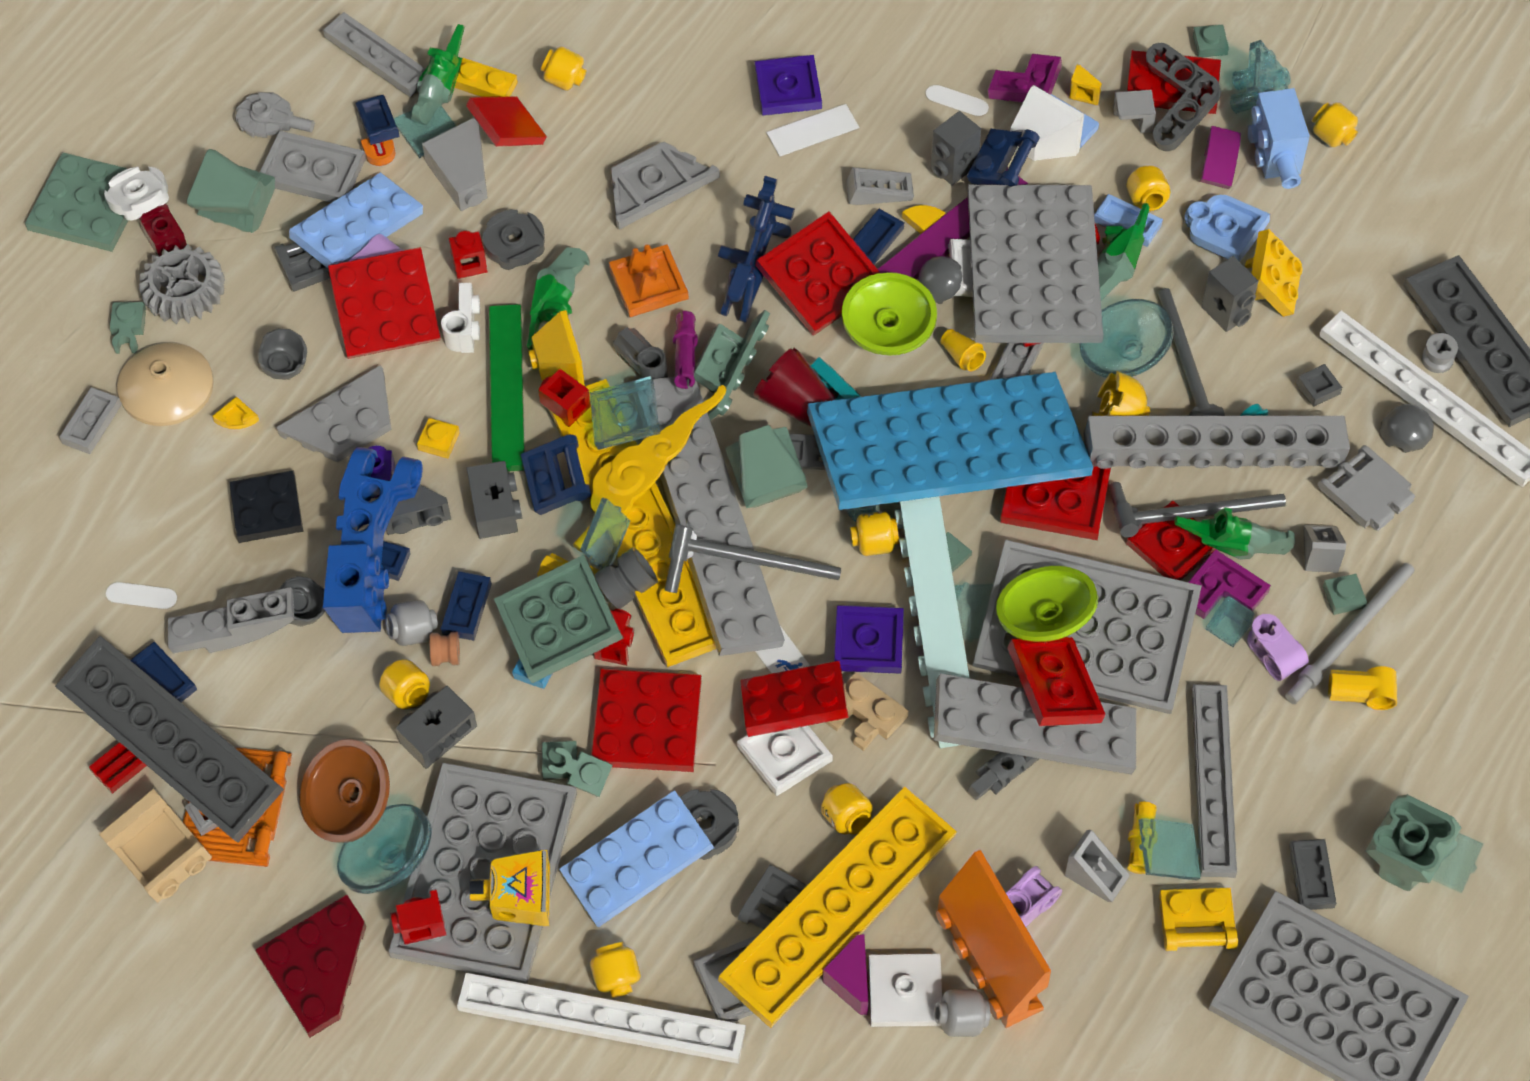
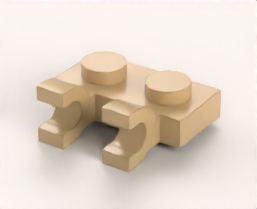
(874, 708)

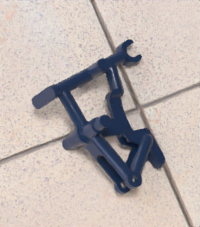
(746, 274)

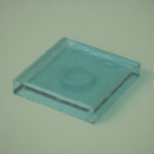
(624, 413)

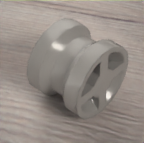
(1443, 360)

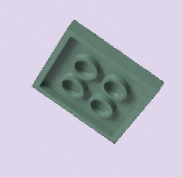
(75, 204)
(558, 619)

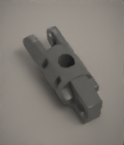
(995, 777)

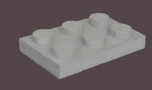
(313, 166)

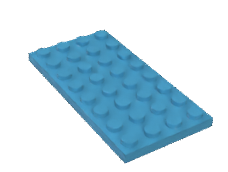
(948, 440)

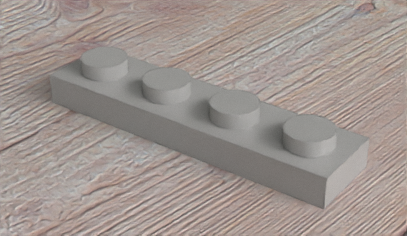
(375, 53)

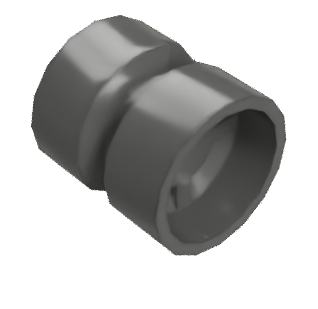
(629, 576)

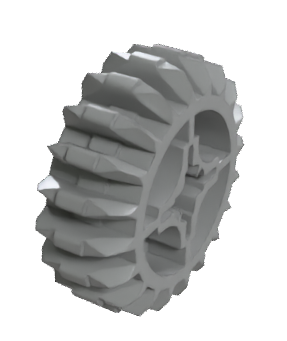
(184, 294)

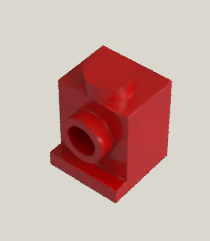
(465, 246)
(564, 396)
(618, 651)
(419, 919)

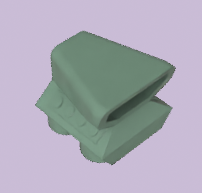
(231, 193)
(766, 466)
(1412, 842)

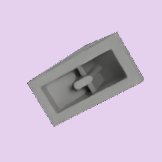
(1323, 548)
(1096, 868)

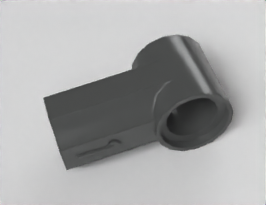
(641, 354)

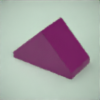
(848, 975)

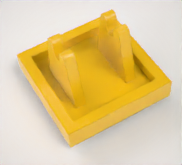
(1276, 272)

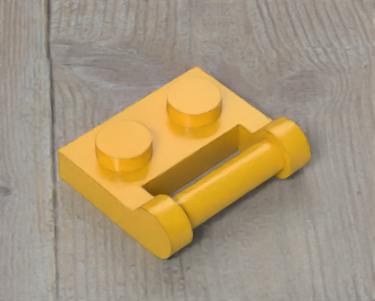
(1198, 909)

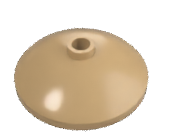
(167, 396)

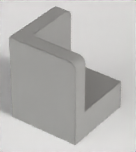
(1136, 106)

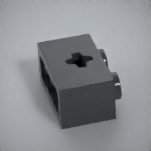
(955, 147)
(1230, 294)
(493, 500)
(436, 726)

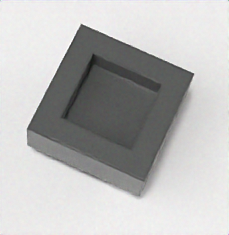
(1319, 385)

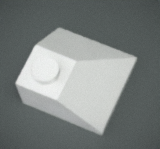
(1053, 121)

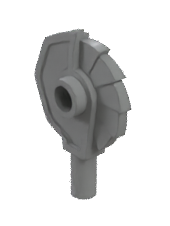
(267, 115)

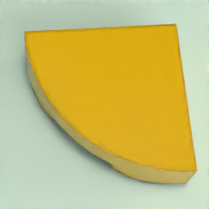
(922, 217)
(235, 415)

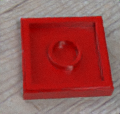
(506, 121)
(1169, 547)

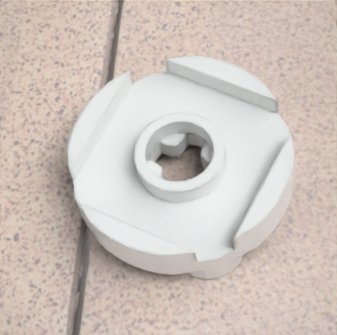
(150, 192)

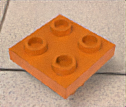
(648, 280)

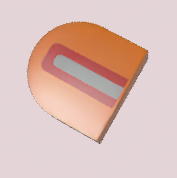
(380, 153)

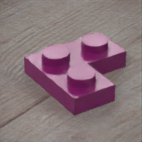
(1014, 86)
(1225, 578)

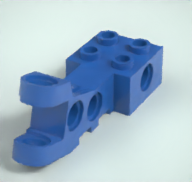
(354, 568)

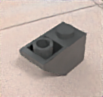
(422, 510)

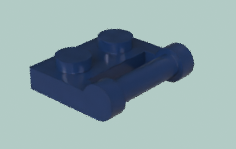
(996, 155)
(545, 476)

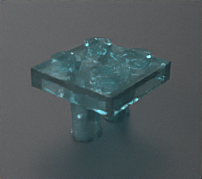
(1262, 75)

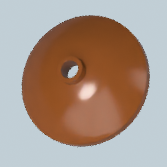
(332, 787)

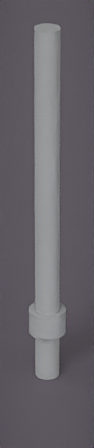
(1313, 674)

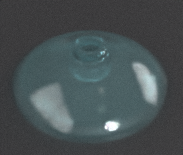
(1134, 338)
(386, 852)

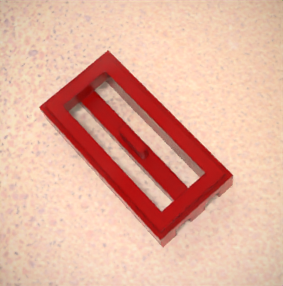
(108, 759)

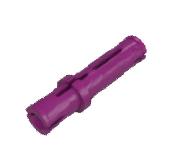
(685, 343)

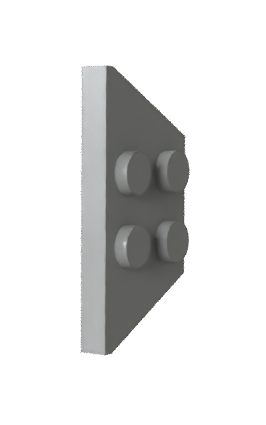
(655, 181)
(343, 419)

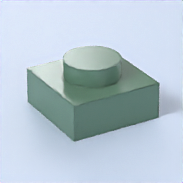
(1210, 41)
(1344, 594)
(557, 760)

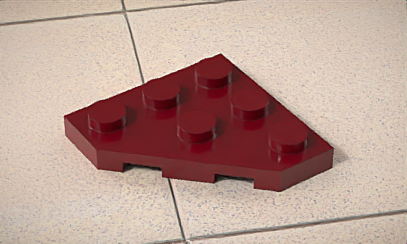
(316, 963)

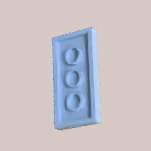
(354, 219)
(636, 858)

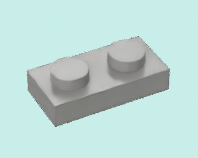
(90, 420)

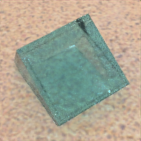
(1230, 621)

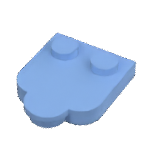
(1225, 225)

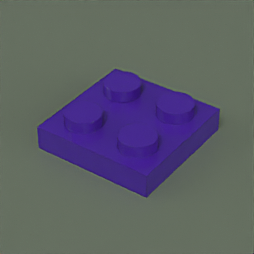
(788, 85)
(869, 639)

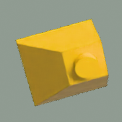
(556, 349)

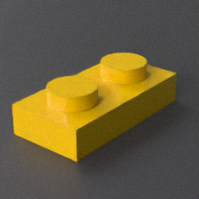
(484, 80)

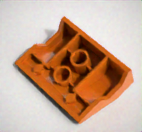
(993, 942)

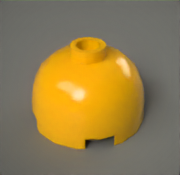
(1122, 397)

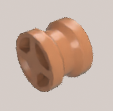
(444, 649)

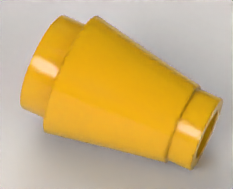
(964, 351)

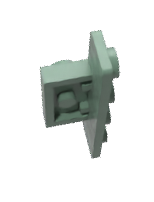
(725, 359)

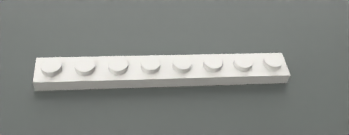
(1431, 396)
(601, 1018)

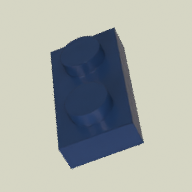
(466, 605)

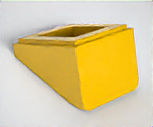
(1084, 86)

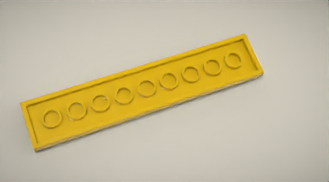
(673, 618)

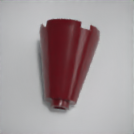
(792, 386)

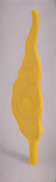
(641, 465)

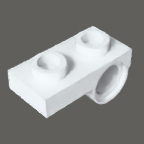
(462, 320)

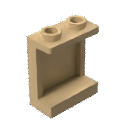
(156, 846)

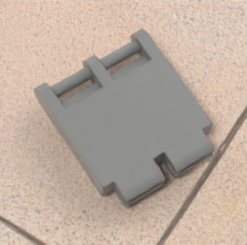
(1369, 491)

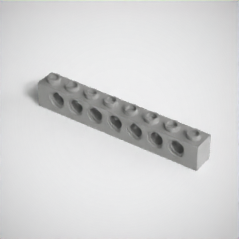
(1230, 432)

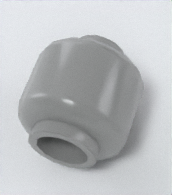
(410, 623)
(962, 1013)

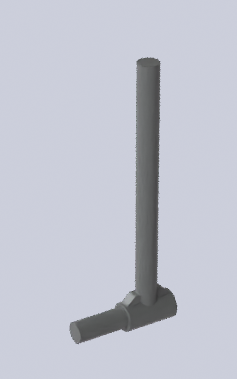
(1202, 407)
(1131, 519)
(686, 543)

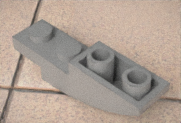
(232, 626)

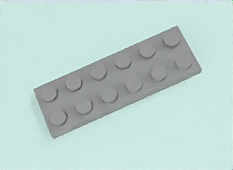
(1003, 721)

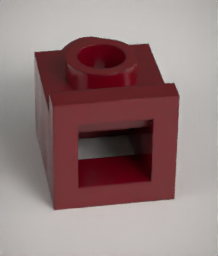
(162, 230)

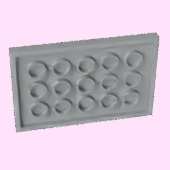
(1034, 264)
(1130, 643)
(472, 822)
(1336, 998)

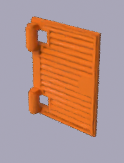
(227, 850)

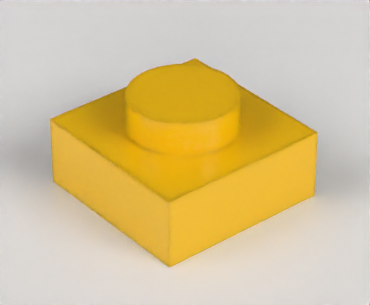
(438, 438)

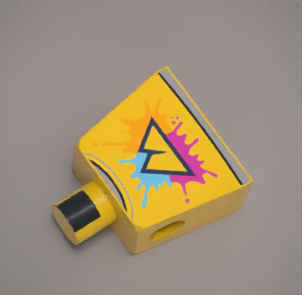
(517, 888)

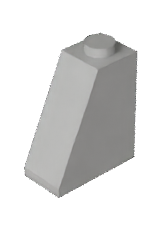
(459, 163)

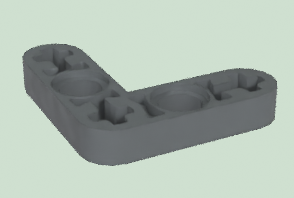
(1190, 88)

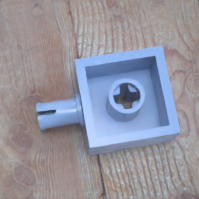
(1279, 136)

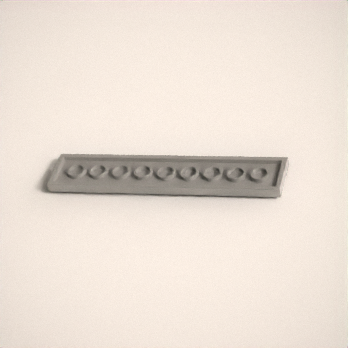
(704, 499)

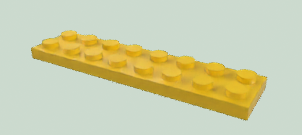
(836, 906)

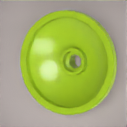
(893, 301)
(1047, 603)

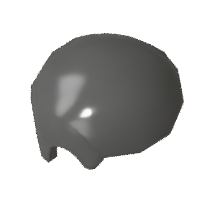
(941, 277)
(282, 354)
(1407, 428)
(307, 600)

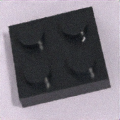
(266, 506)

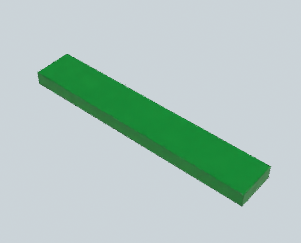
(507, 385)

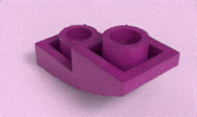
(1220, 157)

